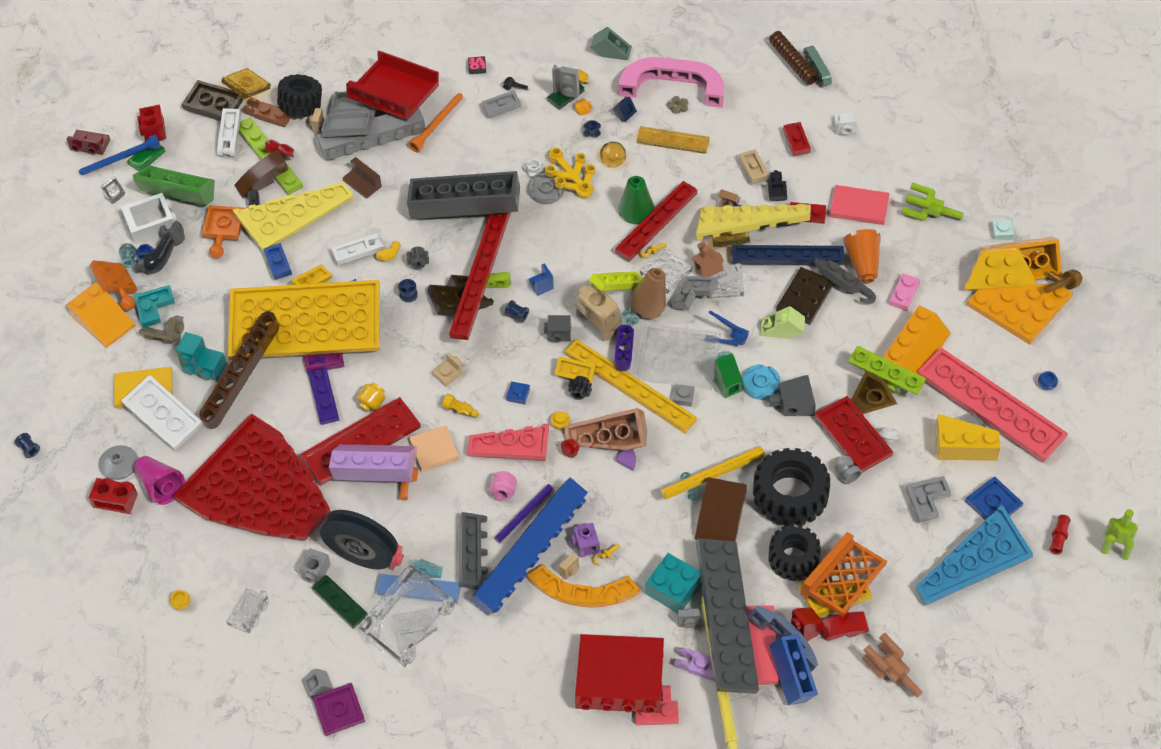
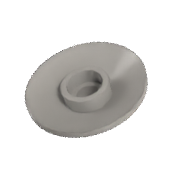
(118, 468)

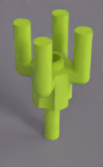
(928, 205)
(1122, 532)

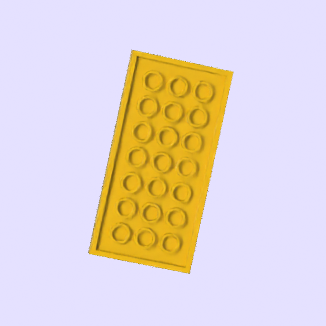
(310, 317)

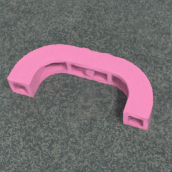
(673, 70)

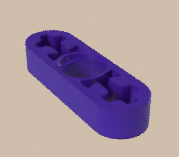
(620, 341)

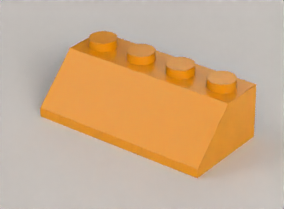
(1040, 255)
(918, 340)

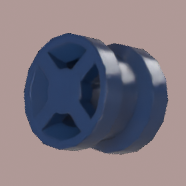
(404, 287)

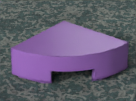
(627, 459)

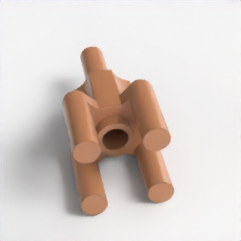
(891, 664)

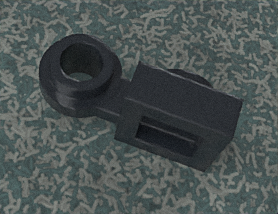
(777, 188)

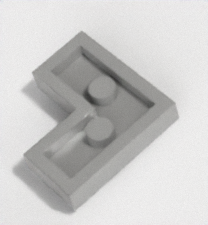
(690, 288)
(923, 495)

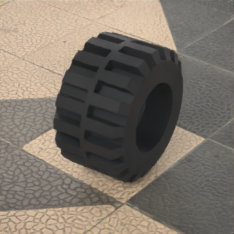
(299, 95)
(794, 538)

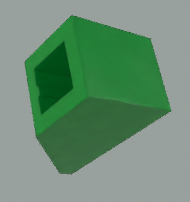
(727, 375)

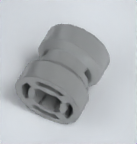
(847, 468)

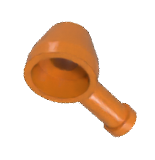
(404, 486)

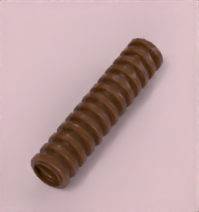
(793, 57)

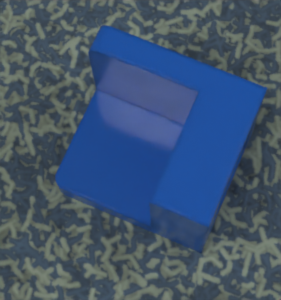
(542, 282)

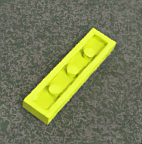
(615, 280)

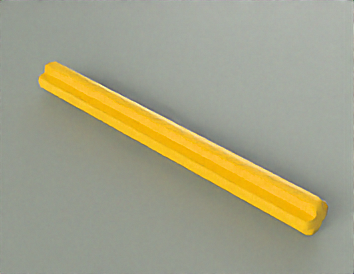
(713, 472)

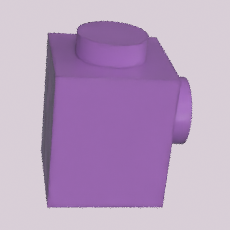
(585, 539)

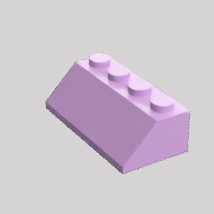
(373, 463)

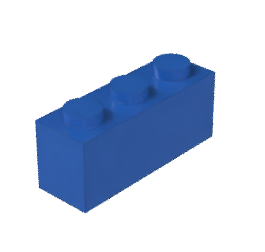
(793, 669)

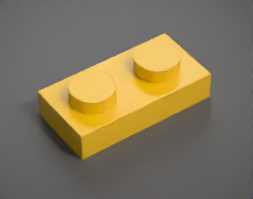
(572, 368)

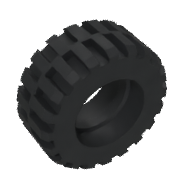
(791, 465)

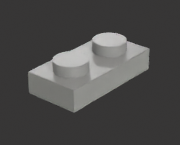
(501, 104)

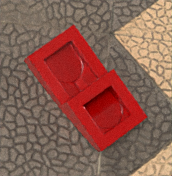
(849, 624)

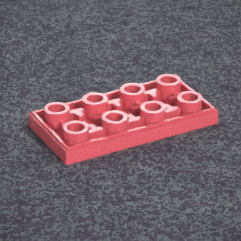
(764, 662)

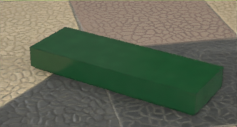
(339, 601)

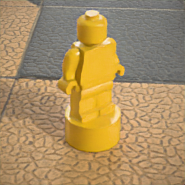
(450, 402)

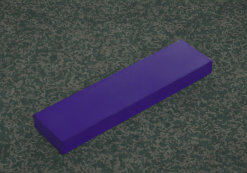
(323, 394)

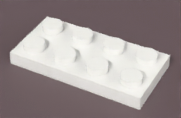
(162, 412)

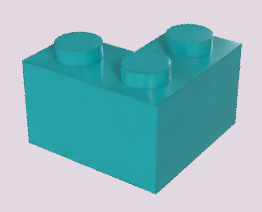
(198, 359)

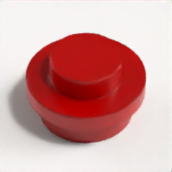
(570, 448)

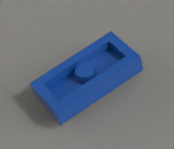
(277, 261)

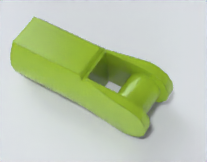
(499, 280)

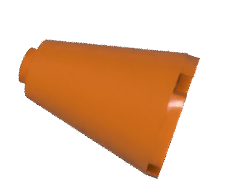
(864, 253)

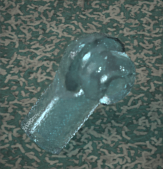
(630, 317)
(692, 493)

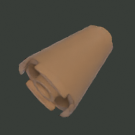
(649, 294)

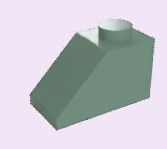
(610, 45)

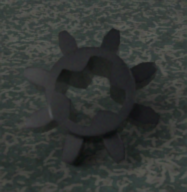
(579, 387)

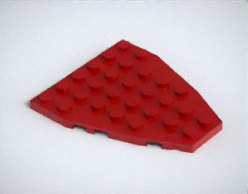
(256, 485)

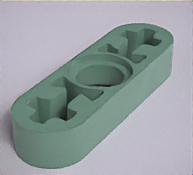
(815, 61)

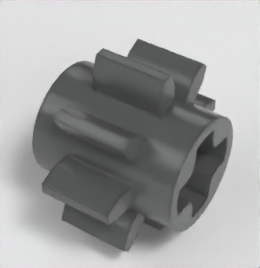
(417, 257)

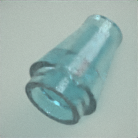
(127, 254)
(428, 569)

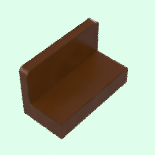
(362, 178)

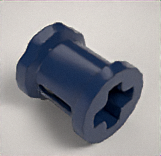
(516, 311)
(28, 447)

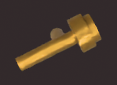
(1069, 279)

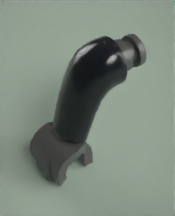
(157, 259)

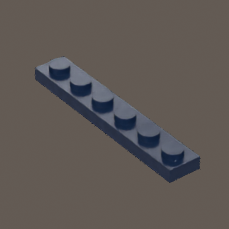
(786, 254)

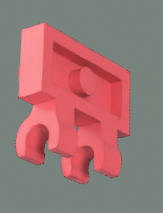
(668, 713)

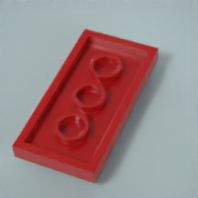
(853, 434)

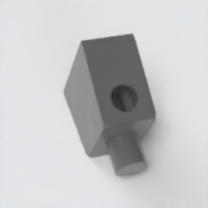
(794, 397)

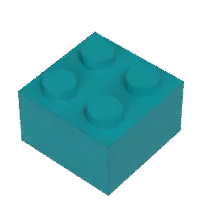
(673, 583)

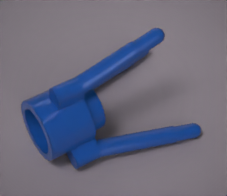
(738, 334)

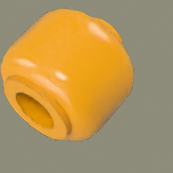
(583, 107)

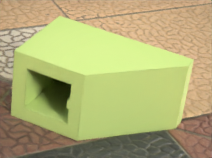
(783, 324)

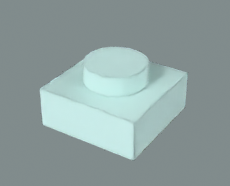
(1002, 230)

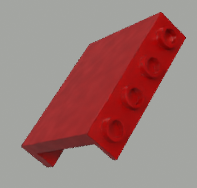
(394, 85)
(619, 673)

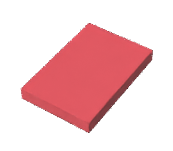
(859, 204)

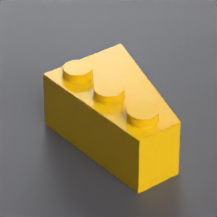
(965, 440)

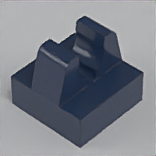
(625, 109)

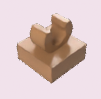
(728, 197)

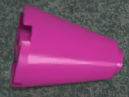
(159, 479)

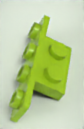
(895, 376)

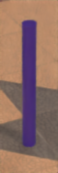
(523, 513)

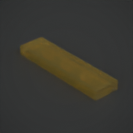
(673, 140)

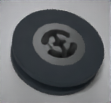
(359, 539)

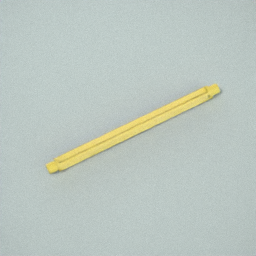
(724, 703)

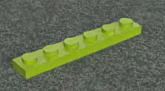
(256, 140)

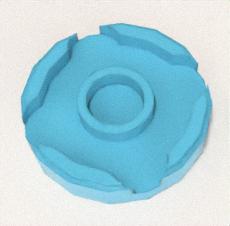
(760, 381)

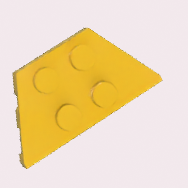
(999, 270)

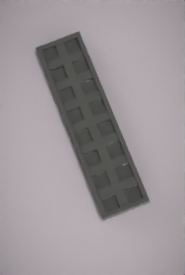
(727, 616)

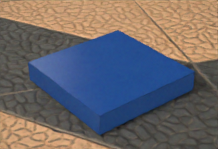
(992, 496)

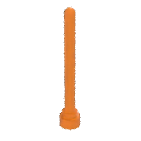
(417, 143)

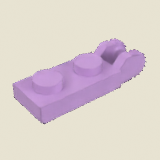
(700, 665)

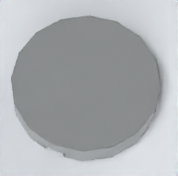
(543, 189)

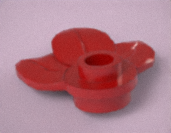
(272, 145)

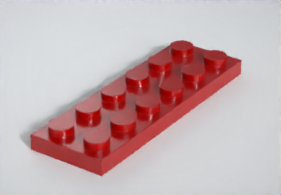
(378, 428)

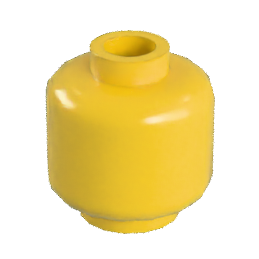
(371, 397)

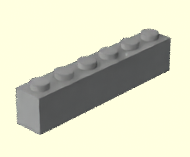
(382, 130)

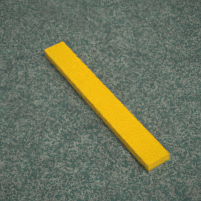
(633, 387)

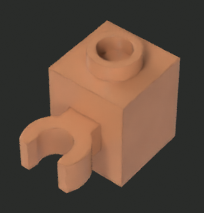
(708, 261)

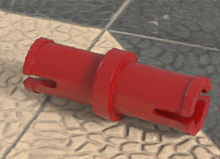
(1060, 534)

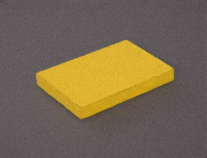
(127, 381)

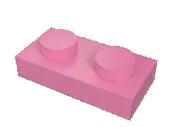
(904, 292)

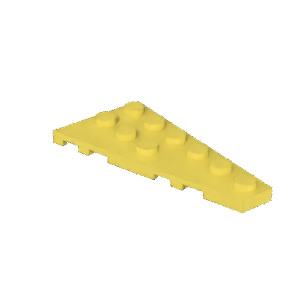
(287, 215)
(747, 218)

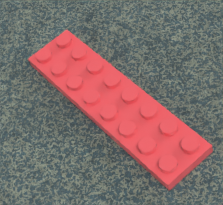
(992, 404)

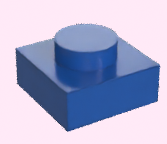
(518, 392)

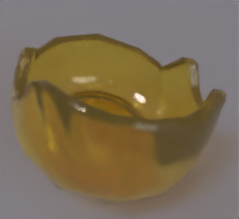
(612, 154)

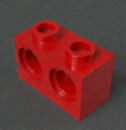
(151, 122)
(112, 498)

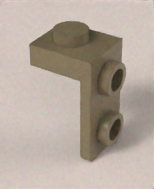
(173, 333)

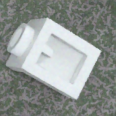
(844, 123)

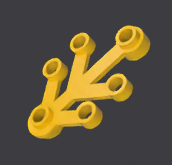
(583, 188)

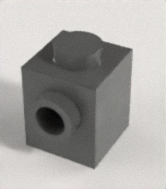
(558, 328)

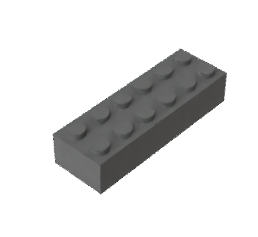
(463, 195)

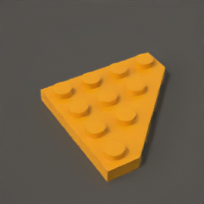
(1020, 309)

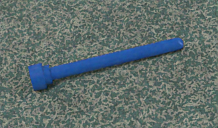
(152, 143)

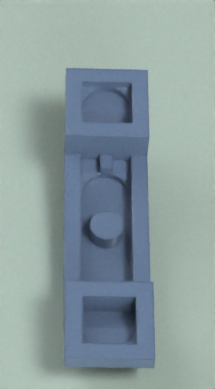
(764, 617)

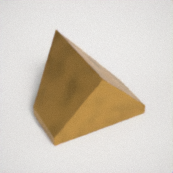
(872, 394)

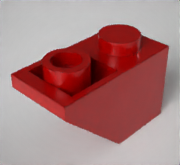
(807, 622)

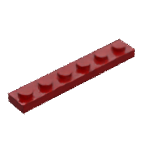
(656, 221)

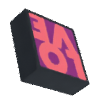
(477, 65)

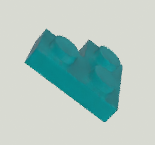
(149, 302)

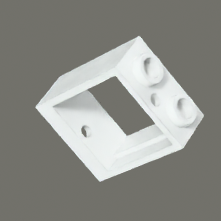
(153, 228)

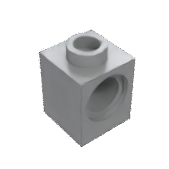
(312, 559)

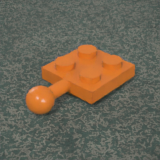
(221, 225)
(115, 278)

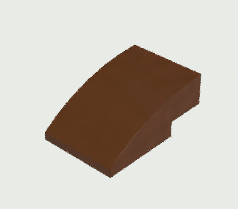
(721, 510)

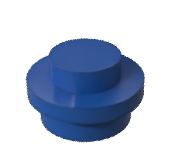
(1047, 380)

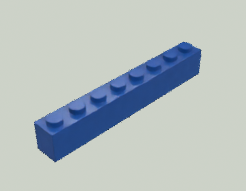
(528, 546)

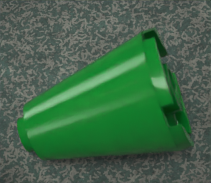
(635, 201)

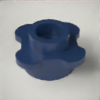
(592, 128)

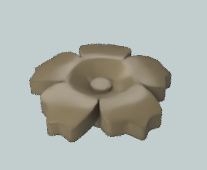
(678, 105)

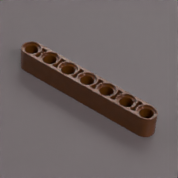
(239, 379)

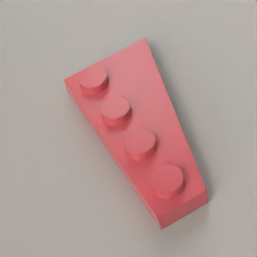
(518, 444)

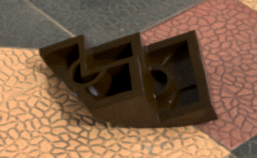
(447, 298)

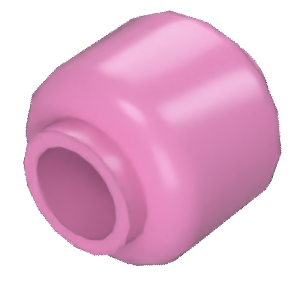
(503, 485)

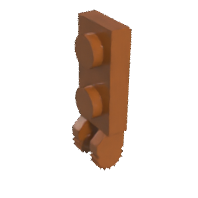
(266, 112)

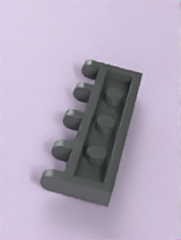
(470, 550)

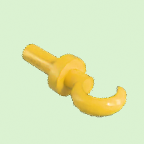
(653, 249)
(606, 553)

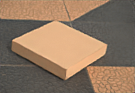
(434, 448)

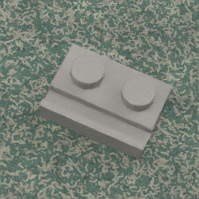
(565, 81)

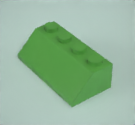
(175, 185)

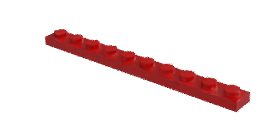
(479, 276)

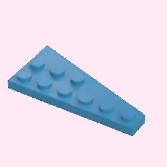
(982, 554)

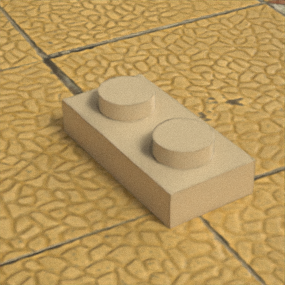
(753, 166)

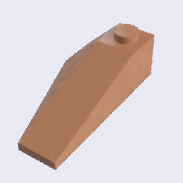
(614, 431)

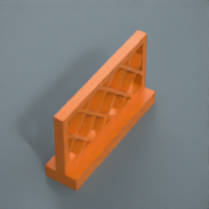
(827, 568)

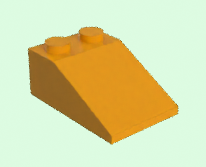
(100, 315)

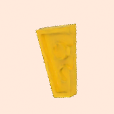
(823, 610)

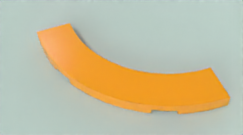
(580, 594)

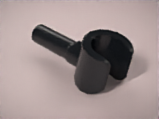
(510, 82)

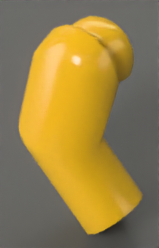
(389, 253)

